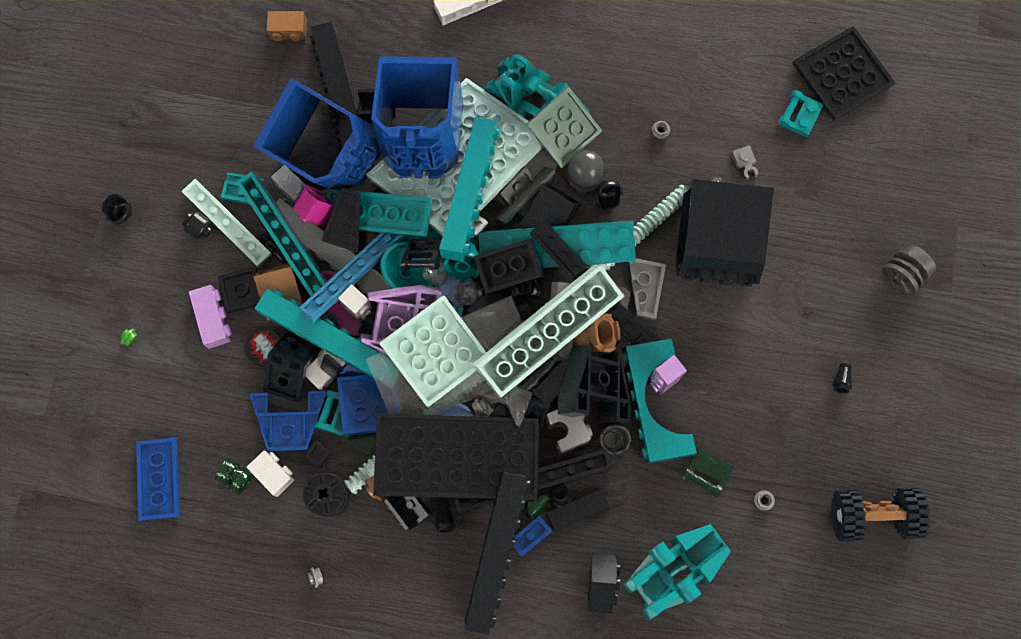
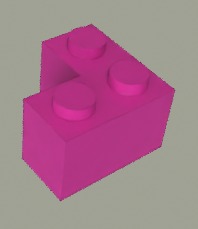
(313, 206)

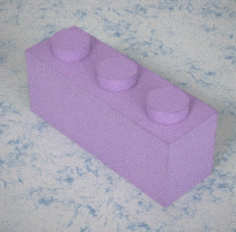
(210, 316)
(666, 375)

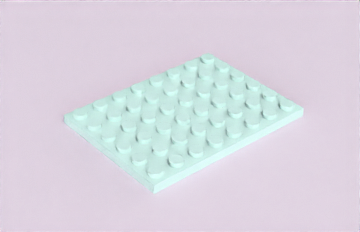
(513, 152)

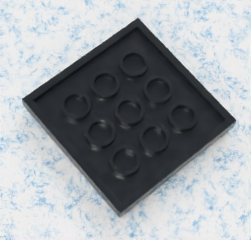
(843, 73)

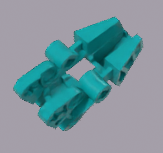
(520, 80)
(699, 550)

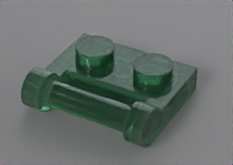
(710, 466)

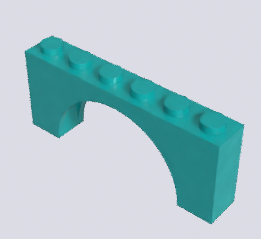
(657, 441)

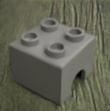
(577, 432)

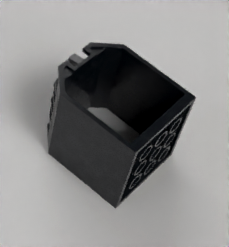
(723, 232)

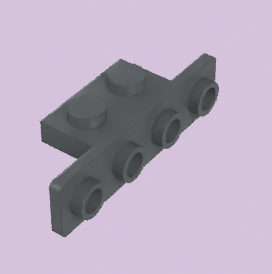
(520, 190)

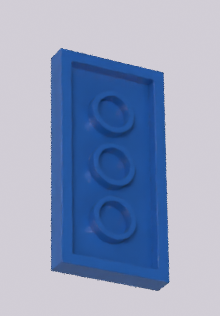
(158, 479)

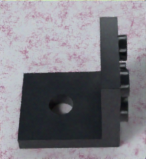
(289, 360)

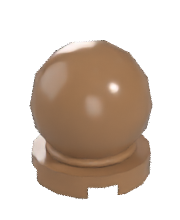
(600, 334)

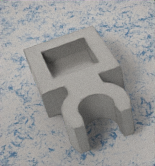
(745, 159)

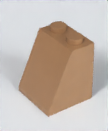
(281, 279)

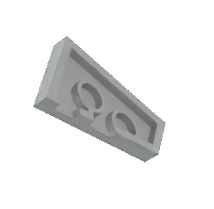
(647, 286)

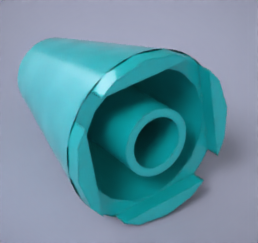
(466, 269)

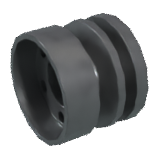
(908, 269)

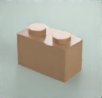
(287, 25)

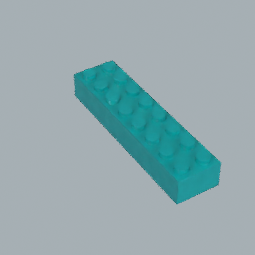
(591, 242)

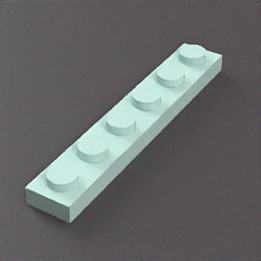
(227, 223)

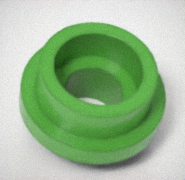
(128, 337)

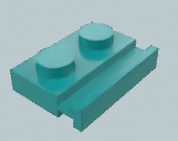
(231, 190)

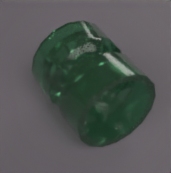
(234, 476)

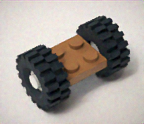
(907, 510)

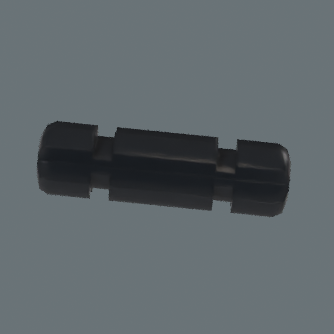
(272, 247)

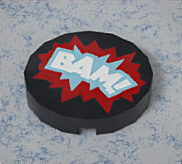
(259, 345)

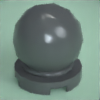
(585, 171)

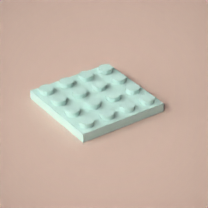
(434, 350)

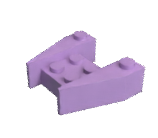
(396, 308)

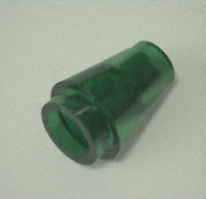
(534, 507)

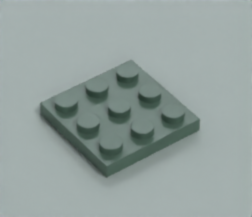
(563, 127)

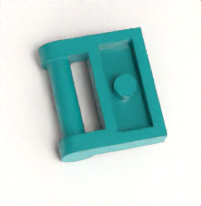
(806, 115)
(336, 426)

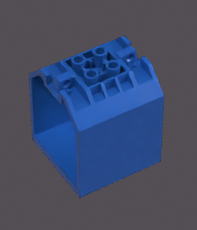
(423, 85)
(290, 120)

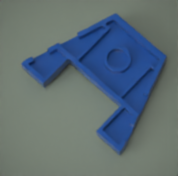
(288, 429)

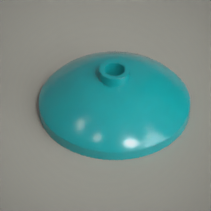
(392, 270)

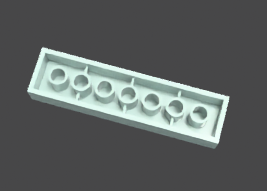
(548, 330)

